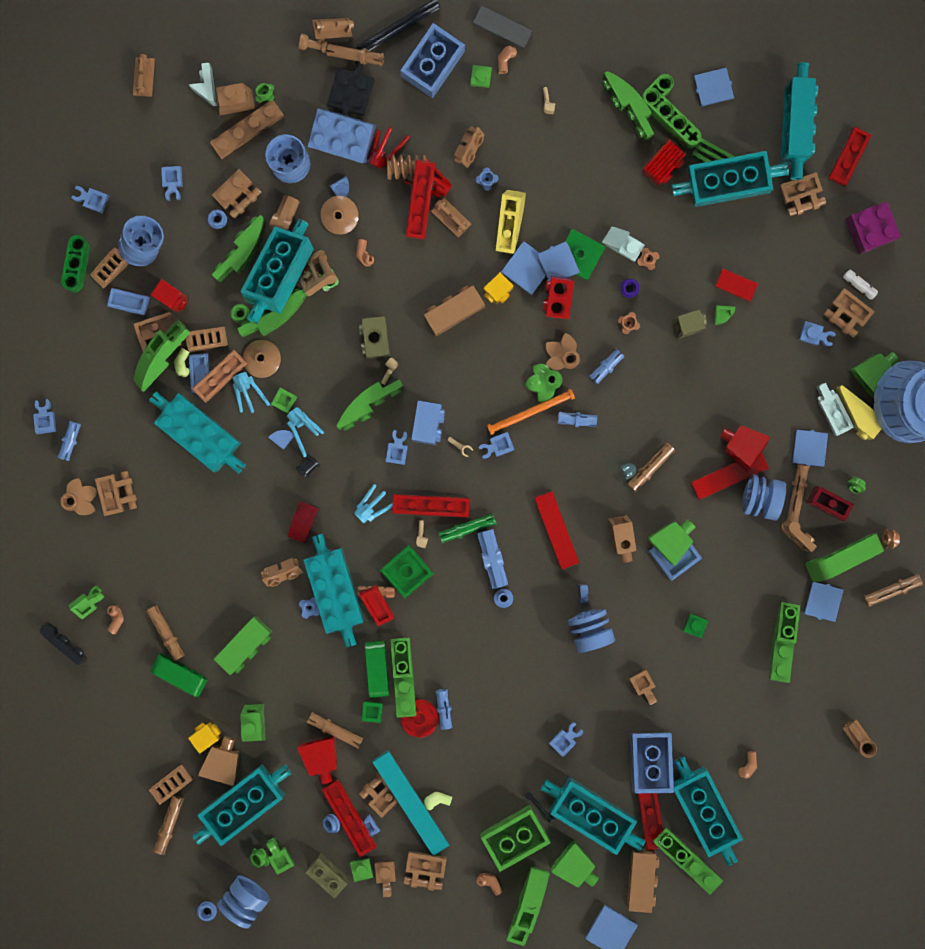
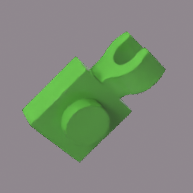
(86, 604)
(279, 858)

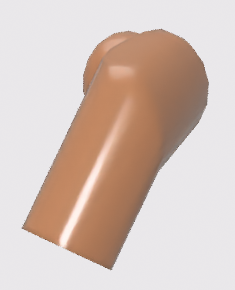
(507, 53)
(362, 255)
(117, 618)
(750, 767)
(489, 880)

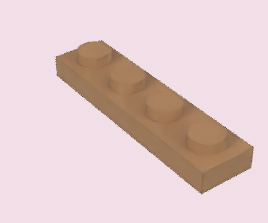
(247, 129)

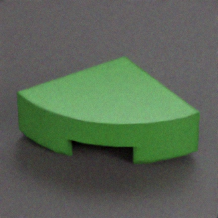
(723, 314)

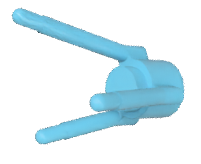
(242, 383)
(298, 419)
(365, 511)

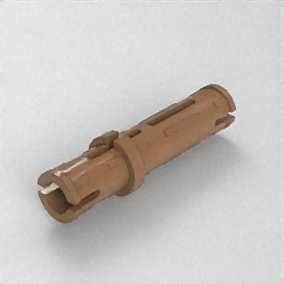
(363, 55)
(654, 463)
(797, 493)
(901, 586)
(165, 633)
(334, 730)
(165, 833)

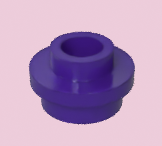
(631, 282)

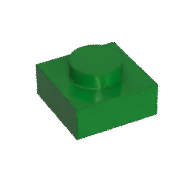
(695, 625)
(372, 711)

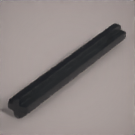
(399, 25)

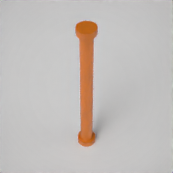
(531, 411)

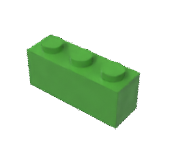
(243, 646)

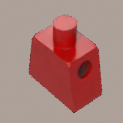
(745, 445)
(320, 757)

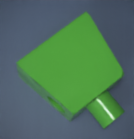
(871, 370)
(673, 540)
(253, 723)
(575, 866)

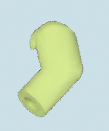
(179, 363)
(436, 798)

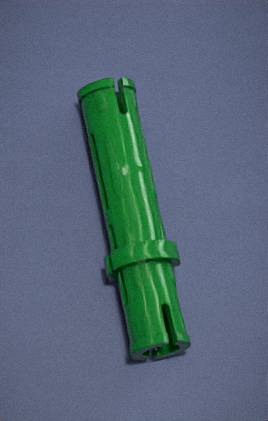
(467, 528)

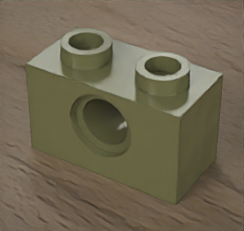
(689, 323)
(371, 326)
(327, 875)

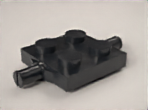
(351, 91)

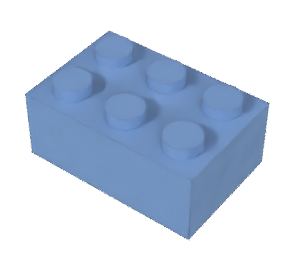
(432, 60)
(341, 135)
(427, 423)
(651, 762)

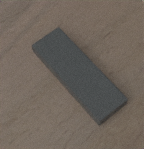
(502, 27)

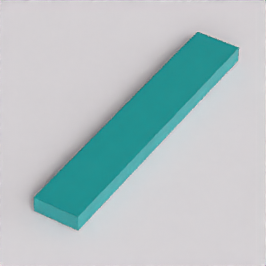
(410, 802)

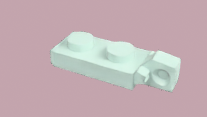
(833, 410)

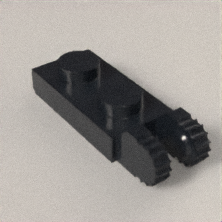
(62, 643)

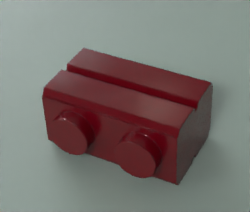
(830, 503)

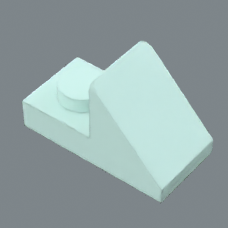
(207, 89)
(623, 243)

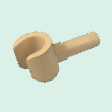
(548, 106)
(392, 364)
(461, 447)
(421, 541)

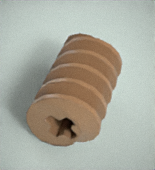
(402, 166)

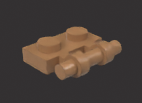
(798, 189)
(232, 190)
(851, 307)
(110, 495)
(381, 801)
(425, 865)

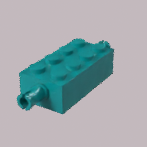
(798, 121)
(730, 179)
(277, 270)
(197, 432)
(334, 590)
(241, 804)
(706, 811)
(592, 815)

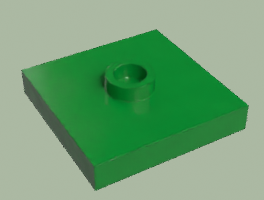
(585, 253)
(406, 571)

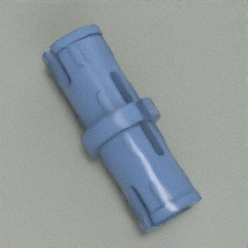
(606, 366)
(577, 419)
(69, 440)
(443, 709)

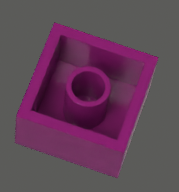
(873, 228)

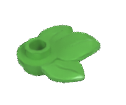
(541, 384)

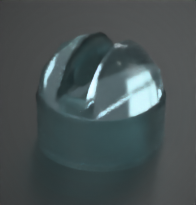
(628, 470)

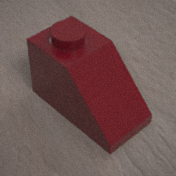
(303, 521)

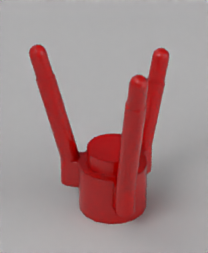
(377, 156)
(441, 184)

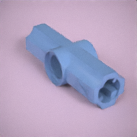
(492, 559)

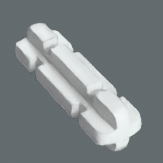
(860, 284)

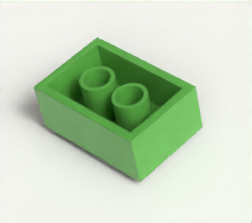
(515, 838)

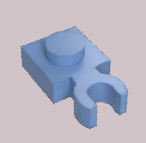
(172, 179)
(92, 200)
(813, 333)
(44, 420)
(500, 445)
(397, 452)
(564, 740)

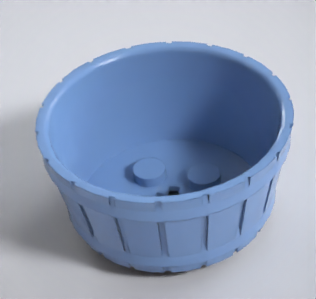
(902, 401)

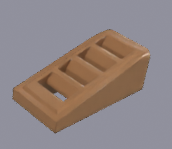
(105, 263)
(189, 339)
(157, 794)

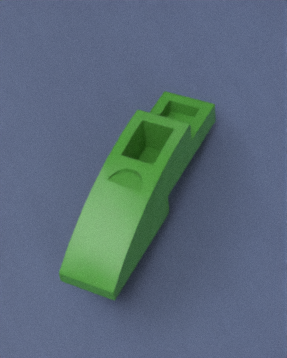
(626, 97)
(248, 243)
(273, 320)
(154, 357)
(360, 407)
(783, 642)
(403, 677)
(688, 860)
(528, 907)

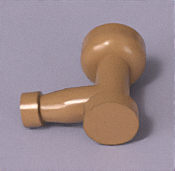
(319, 44)

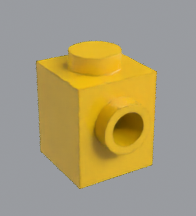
(498, 289)
(205, 736)

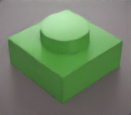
(481, 76)
(284, 400)
(361, 869)

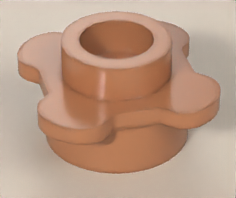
(642, 261)
(631, 318)
(890, 539)

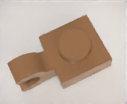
(643, 684)
(385, 874)

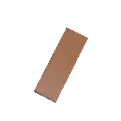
(219, 376)

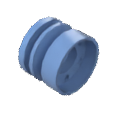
(283, 149)
(142, 232)
(768, 498)
(591, 630)
(243, 901)

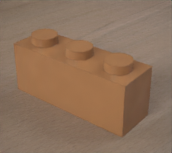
(454, 310)
(642, 880)

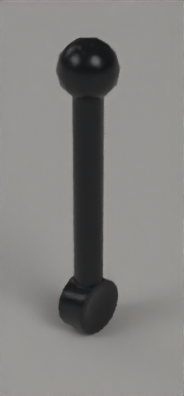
(529, 795)

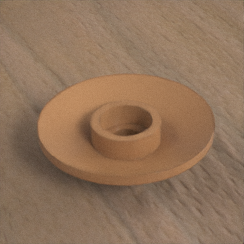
(346, 208)
(271, 358)

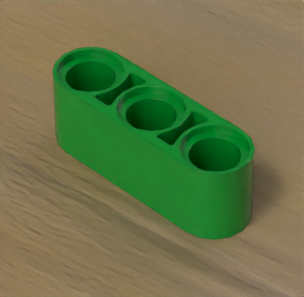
(71, 255)
(377, 669)
(178, 675)

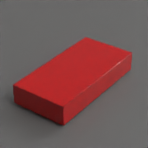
(736, 285)
(376, 605)

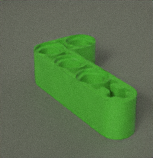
(674, 114)
(844, 558)

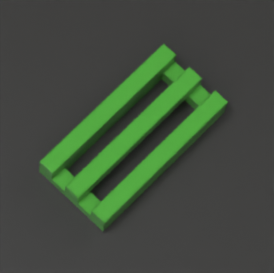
(695, 154)

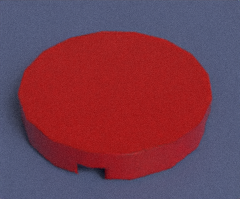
(424, 722)

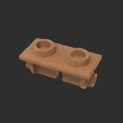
(332, 28)
(143, 76)
(465, 154)
(451, 217)
(273, 576)

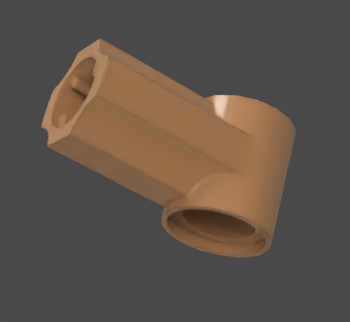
(285, 214)
(859, 738)

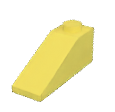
(510, 220)
(860, 414)

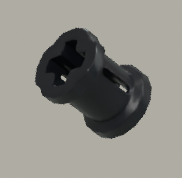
(308, 466)

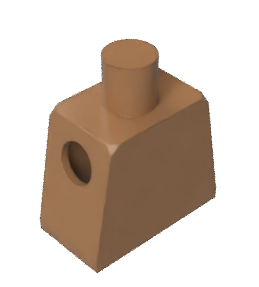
(234, 98)
(622, 529)
(222, 763)

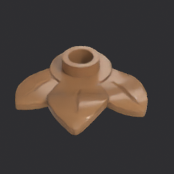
(560, 352)
(82, 497)

